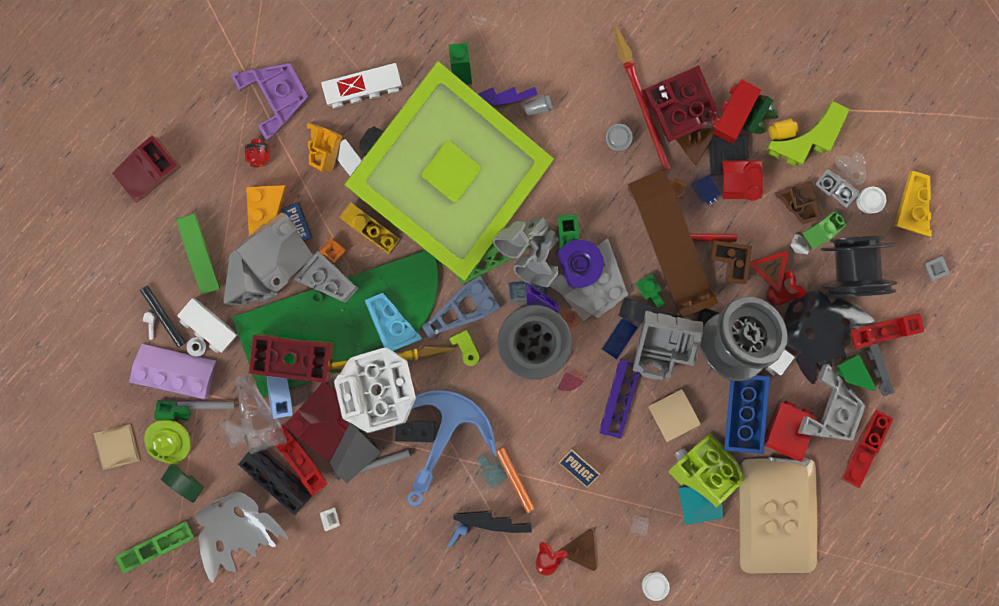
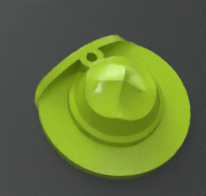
(167, 441)

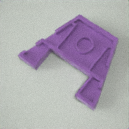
(281, 90)

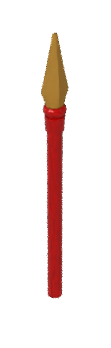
(625, 56)

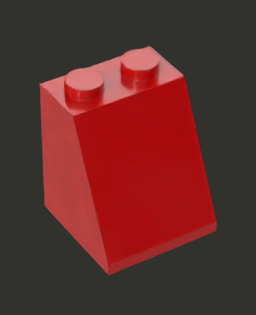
(783, 431)

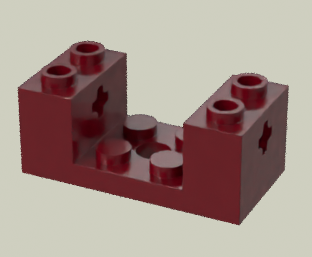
(311, 362)

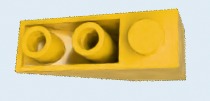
(369, 228)

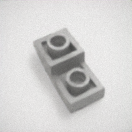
(838, 188)

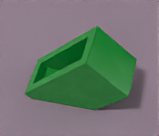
(460, 62)
(854, 372)

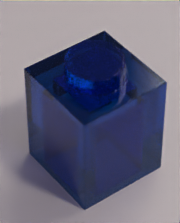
(706, 189)

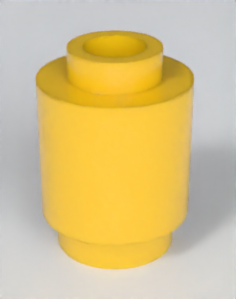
(783, 130)

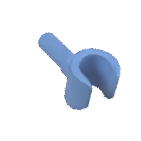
(461, 529)

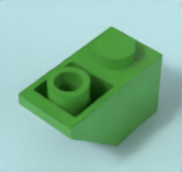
(824, 229)

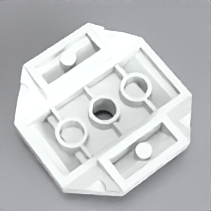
(358, 390)

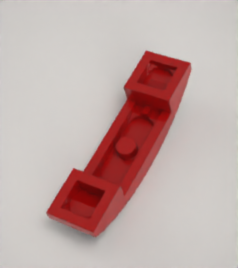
(887, 330)
(302, 463)

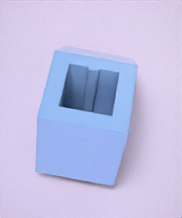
(279, 397)

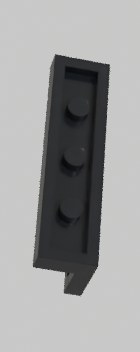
(278, 477)

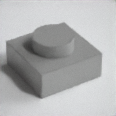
(936, 268)

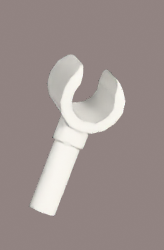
(150, 318)

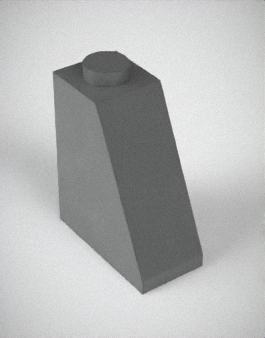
(353, 454)

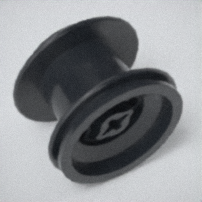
(858, 267)

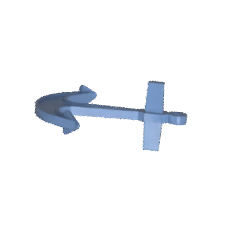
(454, 411)

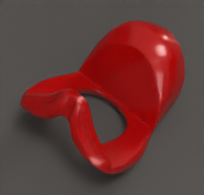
(784, 295)
(547, 561)

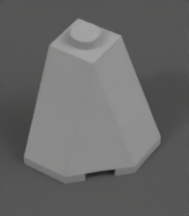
(243, 285)

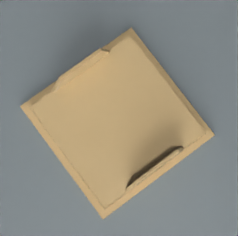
(116, 447)

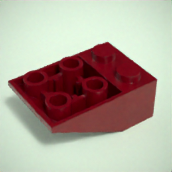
(145, 168)

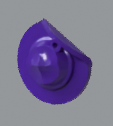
(581, 263)

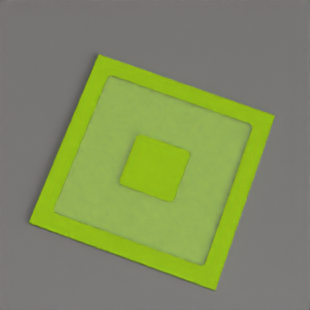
(449, 171)

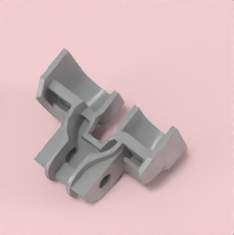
(517, 237)

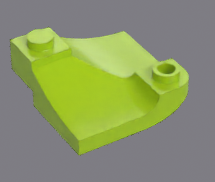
(709, 470)

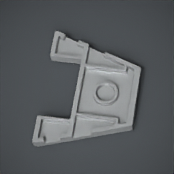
(610, 280)
(841, 413)

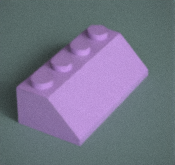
(173, 371)

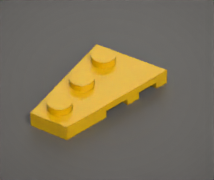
(914, 205)

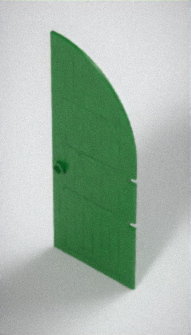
(313, 316)

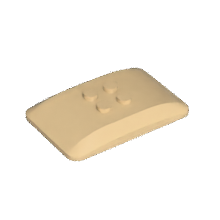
(777, 516)

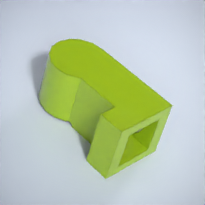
(469, 351)

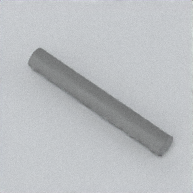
(207, 405)
(386, 460)

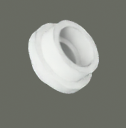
(202, 347)

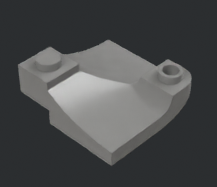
(275, 252)

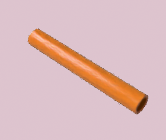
(515, 480)

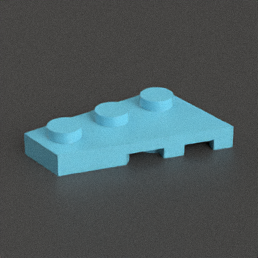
(390, 324)

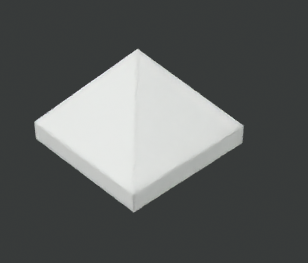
(800, 244)
(329, 519)

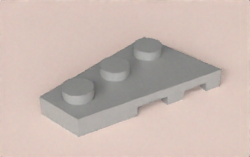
(326, 278)

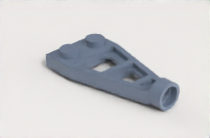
(481, 296)

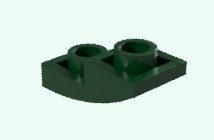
(181, 483)

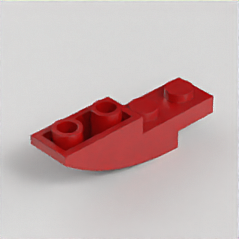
(866, 448)

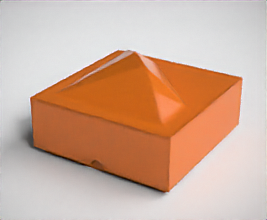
(332, 250)

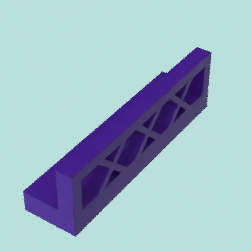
(612, 399)

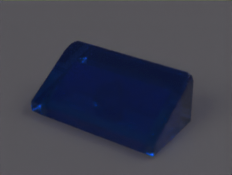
(619, 338)

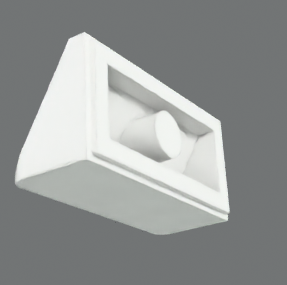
(348, 157)

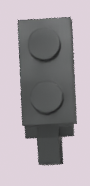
(880, 370)

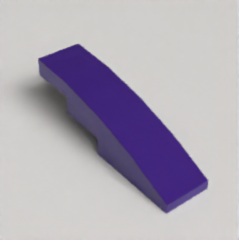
(506, 97)

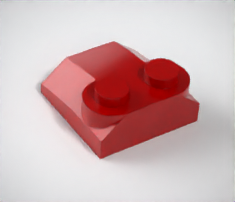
(742, 179)

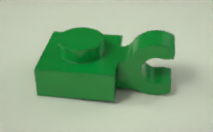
(649, 287)
(169, 409)

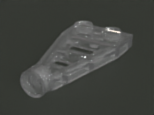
(263, 438)

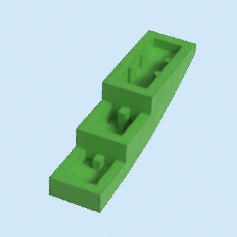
(198, 253)
(154, 547)

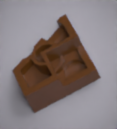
(801, 202)

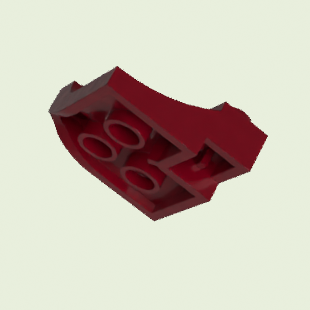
(681, 103)
(320, 422)

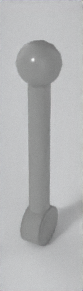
(805, 462)

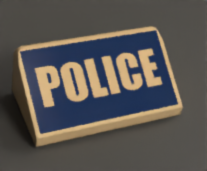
(579, 468)

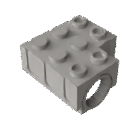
(664, 342)

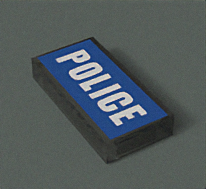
(298, 218)

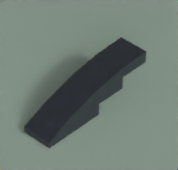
(484, 520)

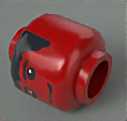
(257, 153)

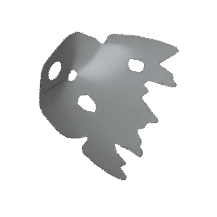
(233, 531)

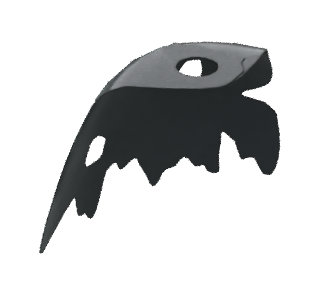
(827, 327)

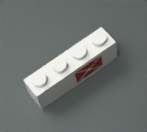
(362, 85)

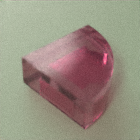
(569, 382)

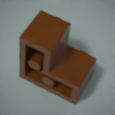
(737, 259)

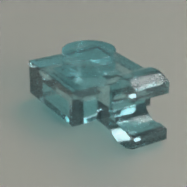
(493, 473)

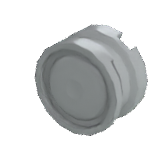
(619, 137)

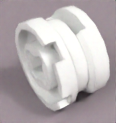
(871, 200)
(655, 586)

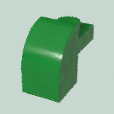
(567, 228)

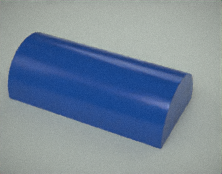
(747, 415)

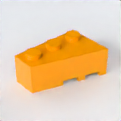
(264, 205)

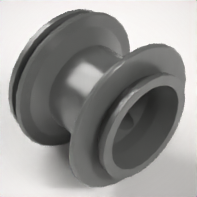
(755, 328)
(542, 365)

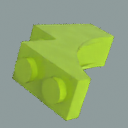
(820, 137)

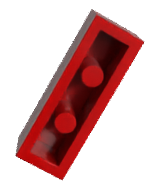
(735, 110)

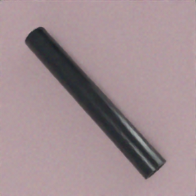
(162, 316)

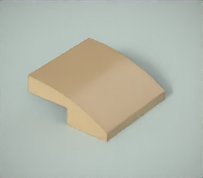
(674, 416)

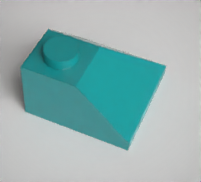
(697, 507)

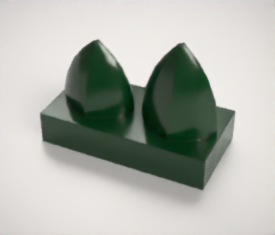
(762, 108)

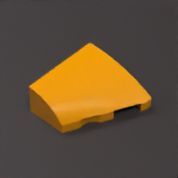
(323, 147)

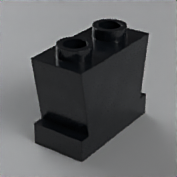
(415, 431)

